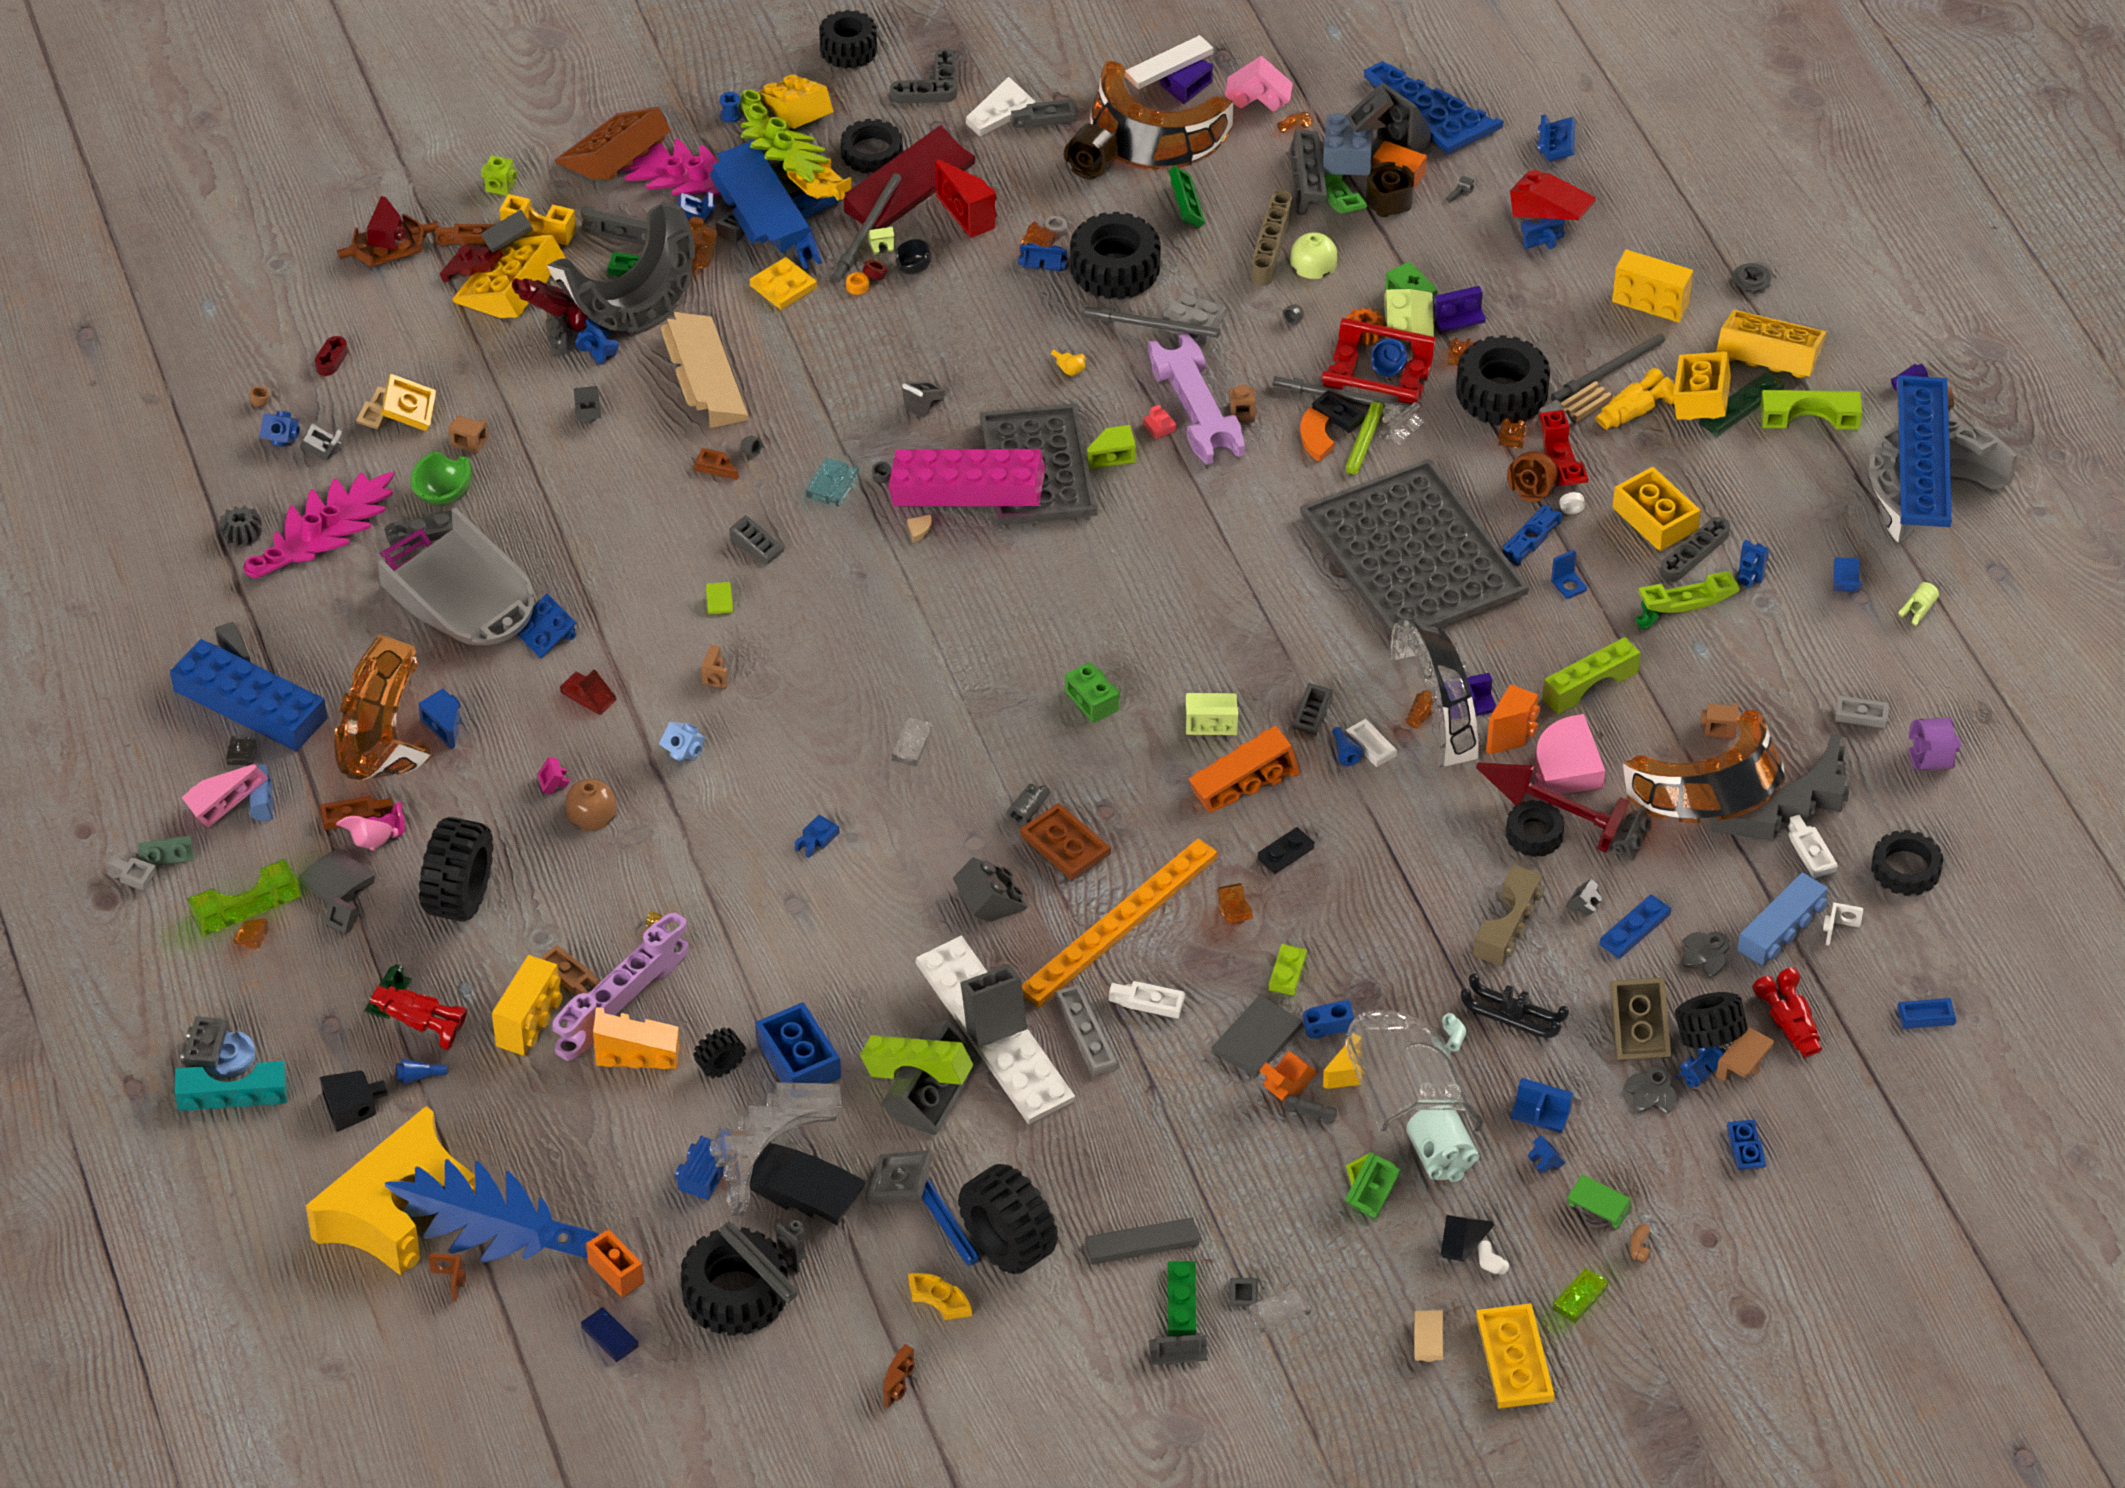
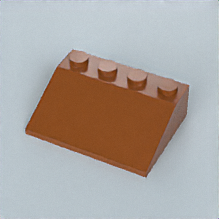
(616, 143)

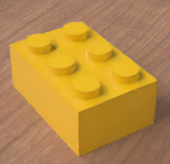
(1652, 285)
(1702, 385)
(1656, 508)
(526, 1005)

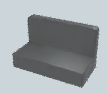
(507, 231)

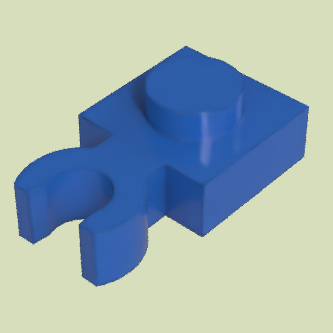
(817, 832)

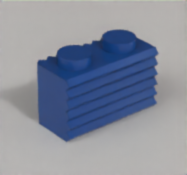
(699, 1172)

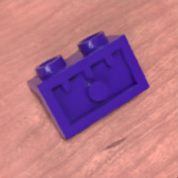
(1458, 309)

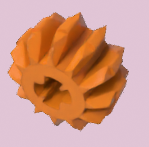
(1367, 316)

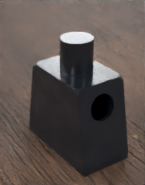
(350, 1097)

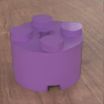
(1933, 743)

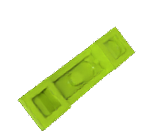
(1689, 597)

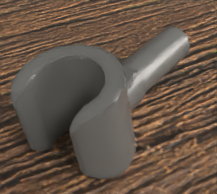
(1464, 184)

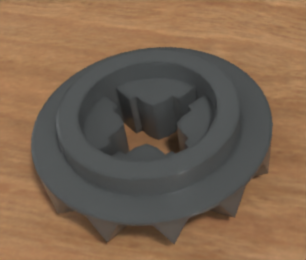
(1752, 271)

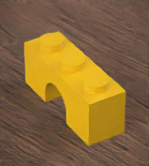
(558, 221)

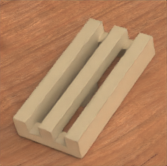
(1582, 399)

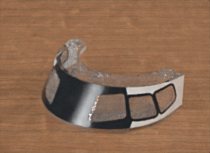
(1444, 673)

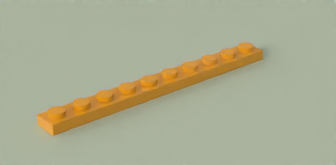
(1118, 922)

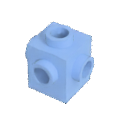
(682, 741)

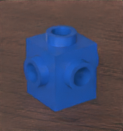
(279, 428)

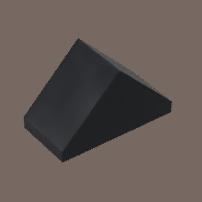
(1463, 1236)

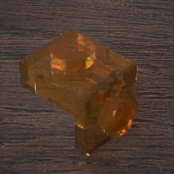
(1233, 904)

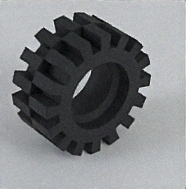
(719, 1052)

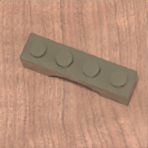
(1497, 937)

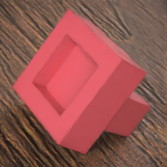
(1159, 422)

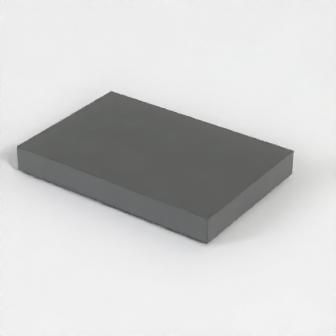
(1257, 1036)

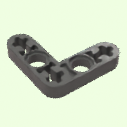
(901, 90)

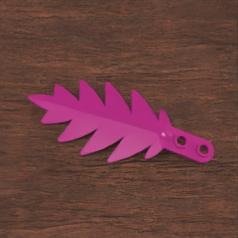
(680, 170)
(322, 524)

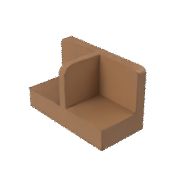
(1744, 1055)

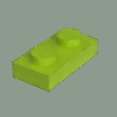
(1287, 969)

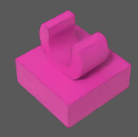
(552, 776)

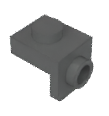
(587, 403)
(321, 442)

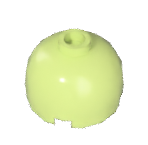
(1313, 255)

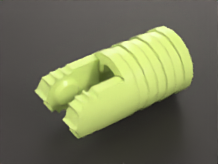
(1920, 601)

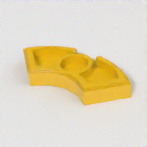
(940, 1294)

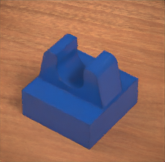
(1549, 1155)

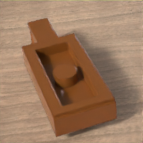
(461, 234)
(361, 807)

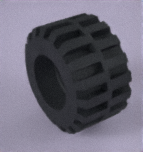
(848, 39)
(1711, 1020)

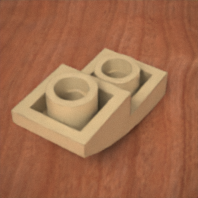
(1428, 1335)

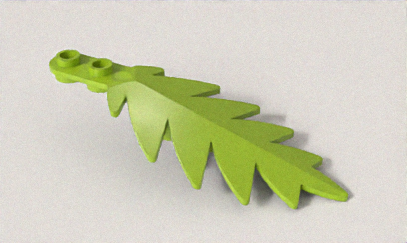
(774, 136)

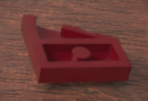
(471, 261)

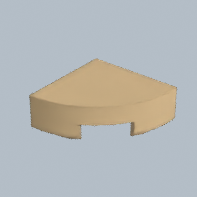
(919, 527)

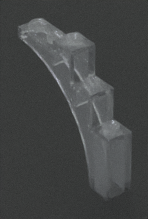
(787, 1108)

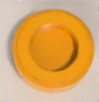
(857, 283)

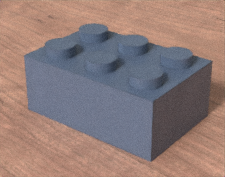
(1345, 149)

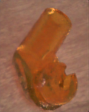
(1293, 119)

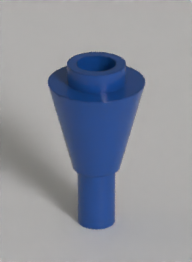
(1347, 750)
(412, 1071)

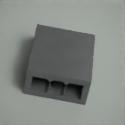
(993, 1005)

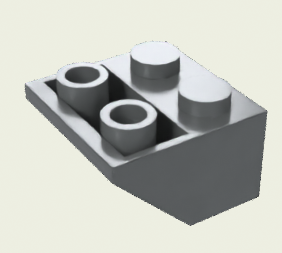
(989, 890)

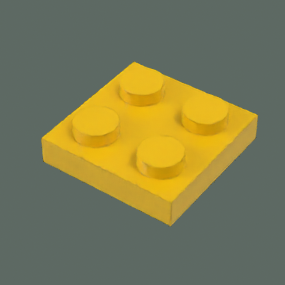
(783, 283)
(408, 402)

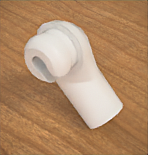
(1490, 1261)

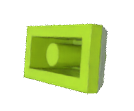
(1112, 448)

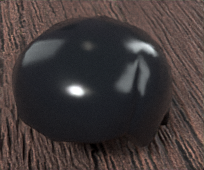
(913, 256)

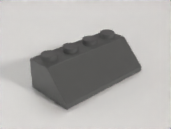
(917, 1096)

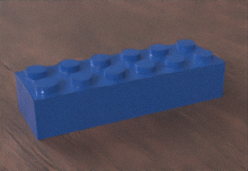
(248, 694)

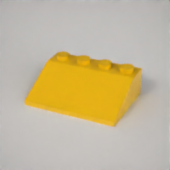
(493, 291)
(1771, 343)

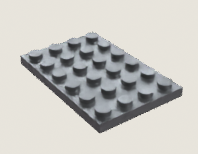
(1058, 434)

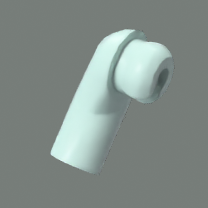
(1455, 1030)

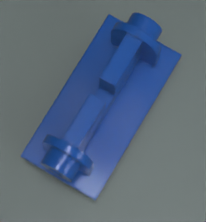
(1054, 257)
(1694, 1069)

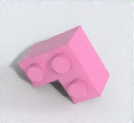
(1261, 82)

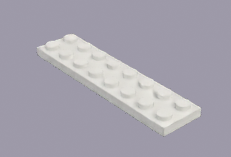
(1014, 1060)

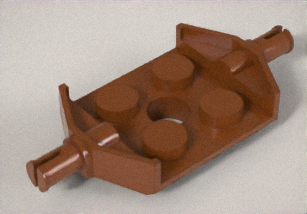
(374, 255)

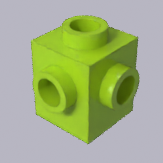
(499, 175)

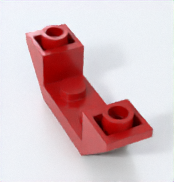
(1556, 446)

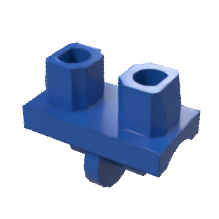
(1542, 233)
(596, 342)
(1752, 563)

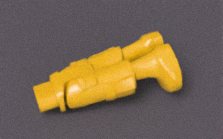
(1636, 399)

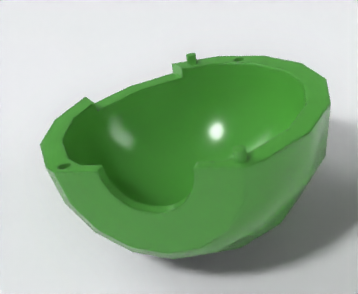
(440, 479)

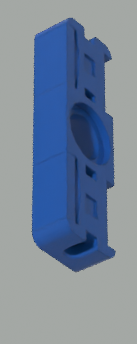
(1540, 523)

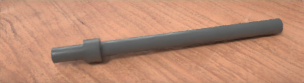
(847, 259)
(1109, 315)
(1298, 385)
(1575, 386)

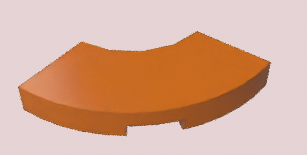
(1314, 435)

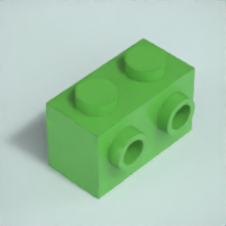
(1092, 692)

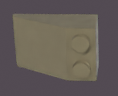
(1640, 1018)

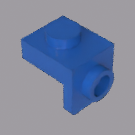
(696, 207)

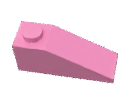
(220, 793)

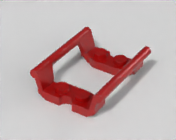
(1347, 358)

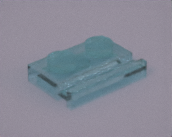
(832, 482)

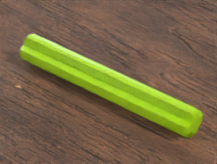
(1364, 438)

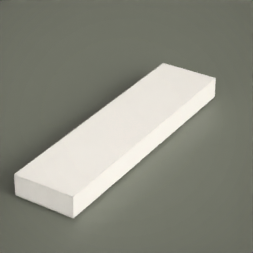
(1169, 62)

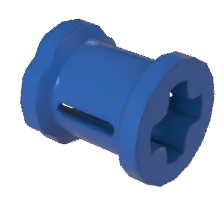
(730, 110)

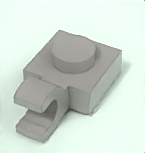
(134, 873)

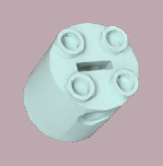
(1442, 1144)

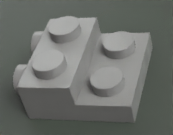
(1195, 311)

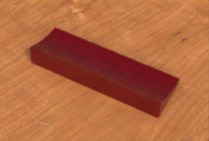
(917, 180)

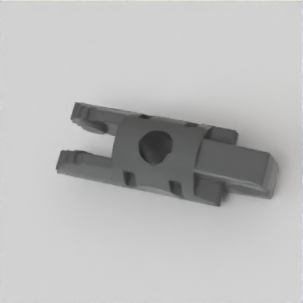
(557, 334)

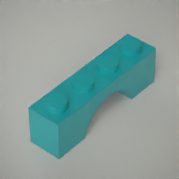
(261, 1087)

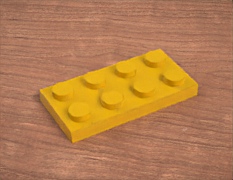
(1514, 1356)

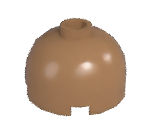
(590, 804)

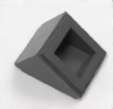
(1243, 1291)

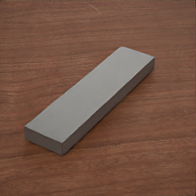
(1086, 1030)

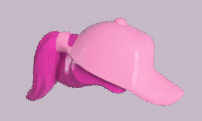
(375, 831)

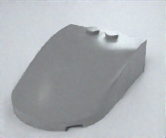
(463, 587)

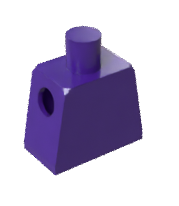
(1188, 81)

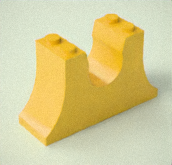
(365, 1212)

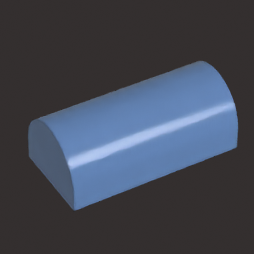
(262, 799)

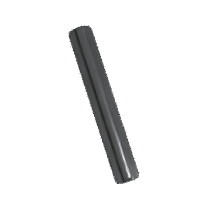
(759, 1262)

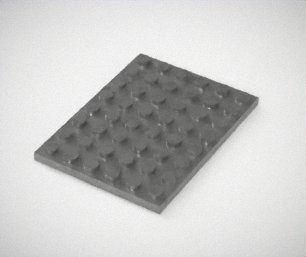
(1414, 548)

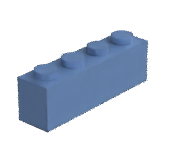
(1783, 919)

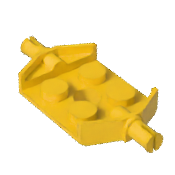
(824, 184)

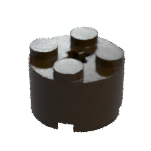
(1091, 151)
(1390, 189)

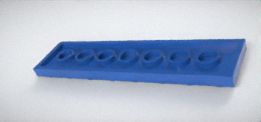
(1924, 451)

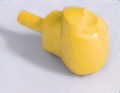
(1070, 364)

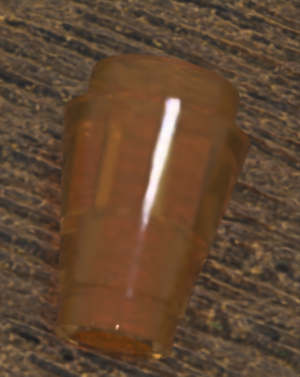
(1420, 709)

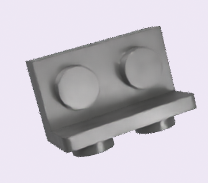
(204, 1042)

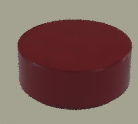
(874, 270)

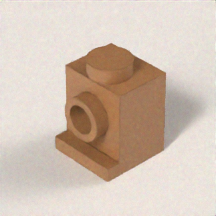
(1241, 398)
(468, 434)
(1720, 720)

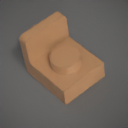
(712, 668)

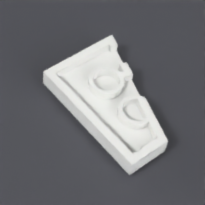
(997, 107)

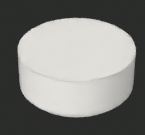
(1572, 503)

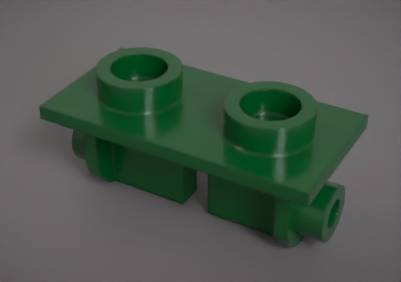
(394, 978)

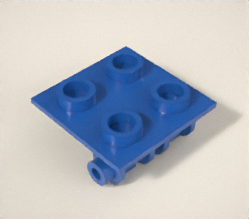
(547, 626)

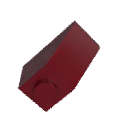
(385, 226)

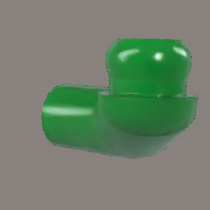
(1648, 617)

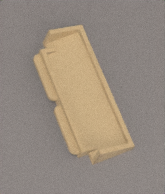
(704, 368)

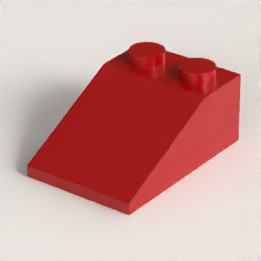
(966, 198)
(1548, 198)

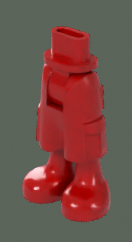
(420, 1011)
(1791, 1016)

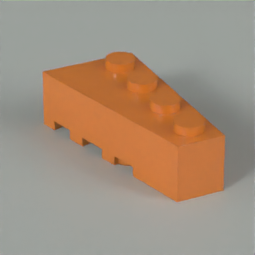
(1245, 770)

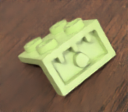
(1211, 714)

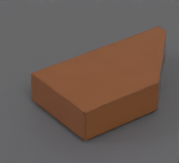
(715, 463)

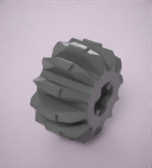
(240, 525)

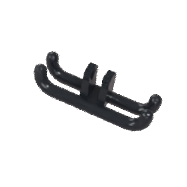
(1513, 1009)

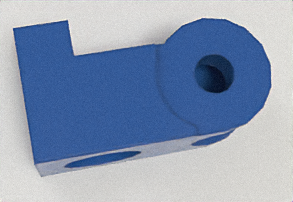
(1328, 1019)

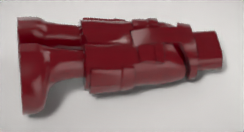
(551, 300)

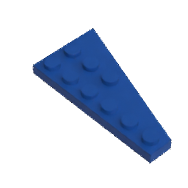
(1448, 117)

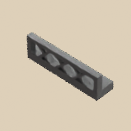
(1307, 169)

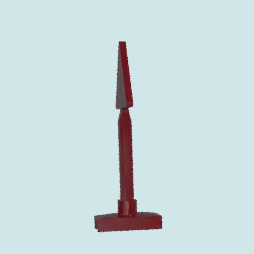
(1514, 782)

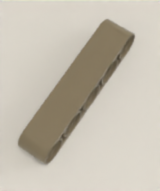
(1271, 237)

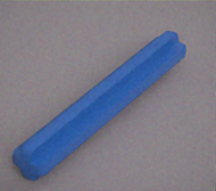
(950, 1225)

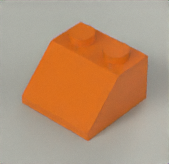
(1513, 720)

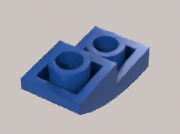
(1745, 1144)

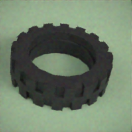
(868, 130)
(1902, 882)

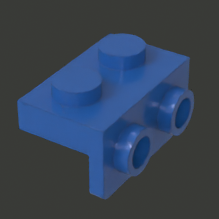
(1556, 138)

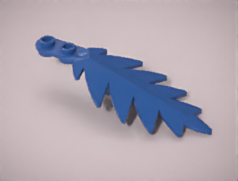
(487, 1214)

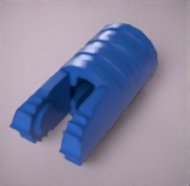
(807, 249)

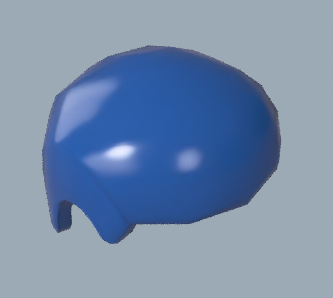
(1389, 357)

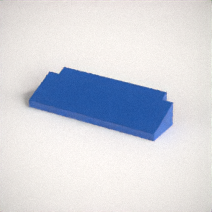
(761, 199)

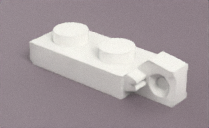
(1811, 848)
(1148, 998)

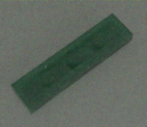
(1742, 403)

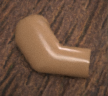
(1637, 1239)

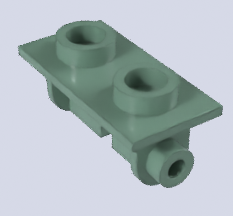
(166, 850)

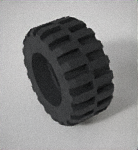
(1115, 275)
(1507, 359)
(456, 869)
(1008, 1218)
(723, 1309)

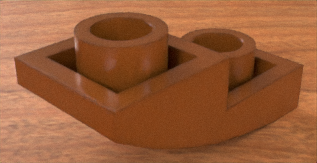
(896, 1375)

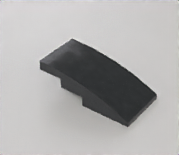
(804, 1183)

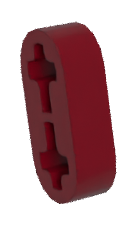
(326, 353)

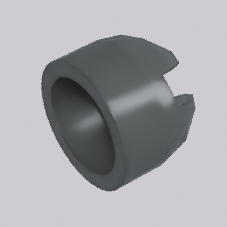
(1293, 314)
(751, 445)
(883, 469)

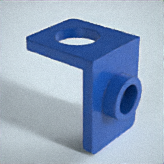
(1563, 572)
(1846, 575)

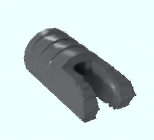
(1027, 804)

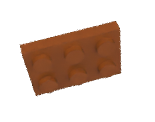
(1065, 841)

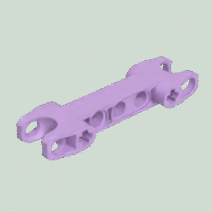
(1209, 426)
(650, 961)

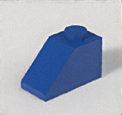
(441, 716)

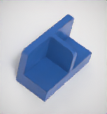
(1542, 1105)

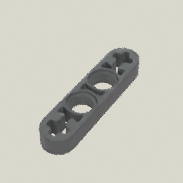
(1691, 546)

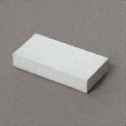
(1371, 742)

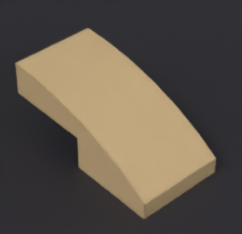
(371, 411)

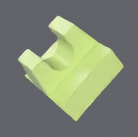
(881, 236)

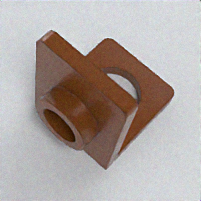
(459, 1275)

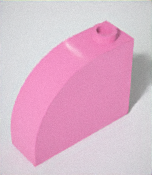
(1568, 758)

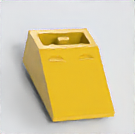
(797, 100)

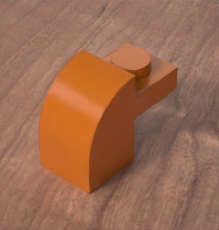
(1288, 1077)

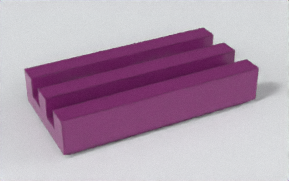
(390, 561)

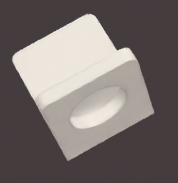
(1836, 917)

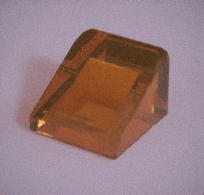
(252, 933)

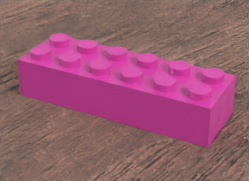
(967, 477)

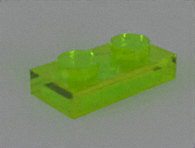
(1580, 1295)

